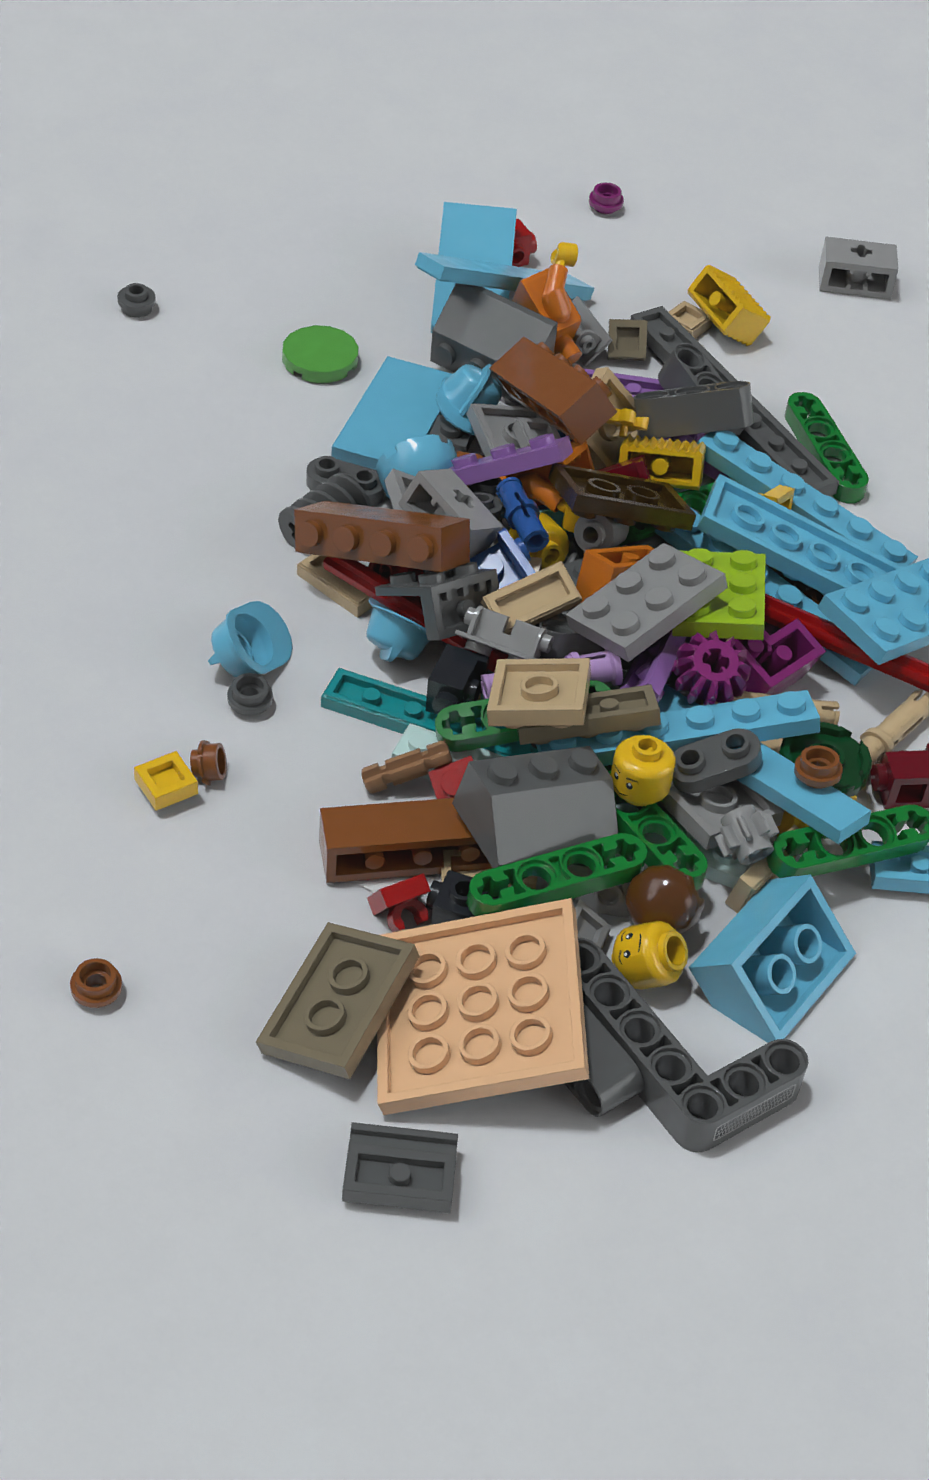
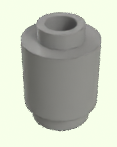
(599, 533)

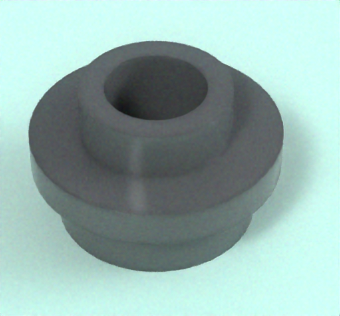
(136, 300)
(249, 694)

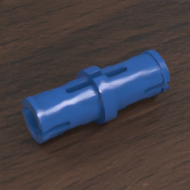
(522, 514)

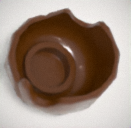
(664, 896)

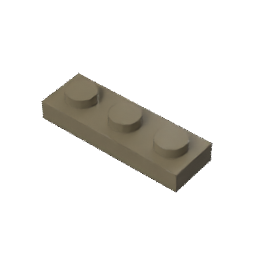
(605, 712)

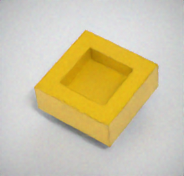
(166, 780)

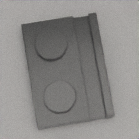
(400, 1167)

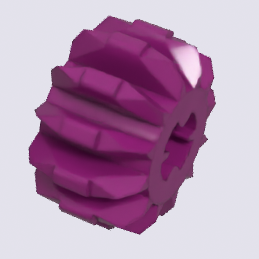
(711, 669)

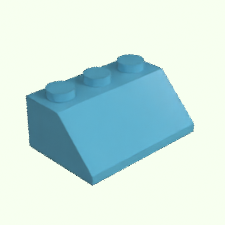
(774, 958)

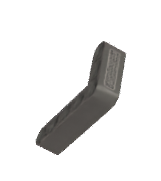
(691, 1090)

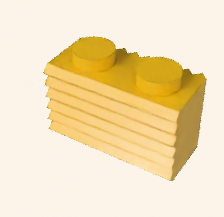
(728, 305)
(668, 460)

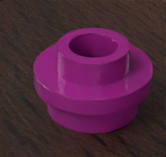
(606, 198)

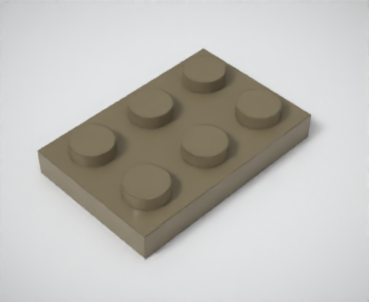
(338, 1000)

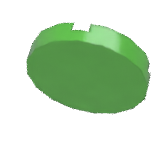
(320, 353)

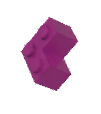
(779, 658)

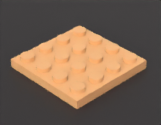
(485, 1010)

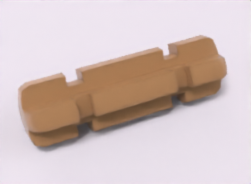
(406, 767)

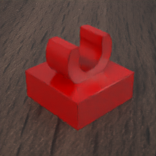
(399, 897)

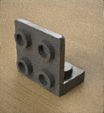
(444, 595)

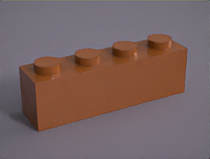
(554, 389)
(382, 535)
(395, 840)

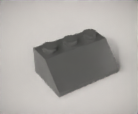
(482, 327)
(536, 803)

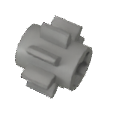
(747, 834)

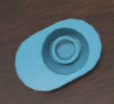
(464, 388)
(394, 633)
(251, 640)

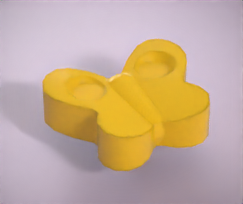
(626, 421)

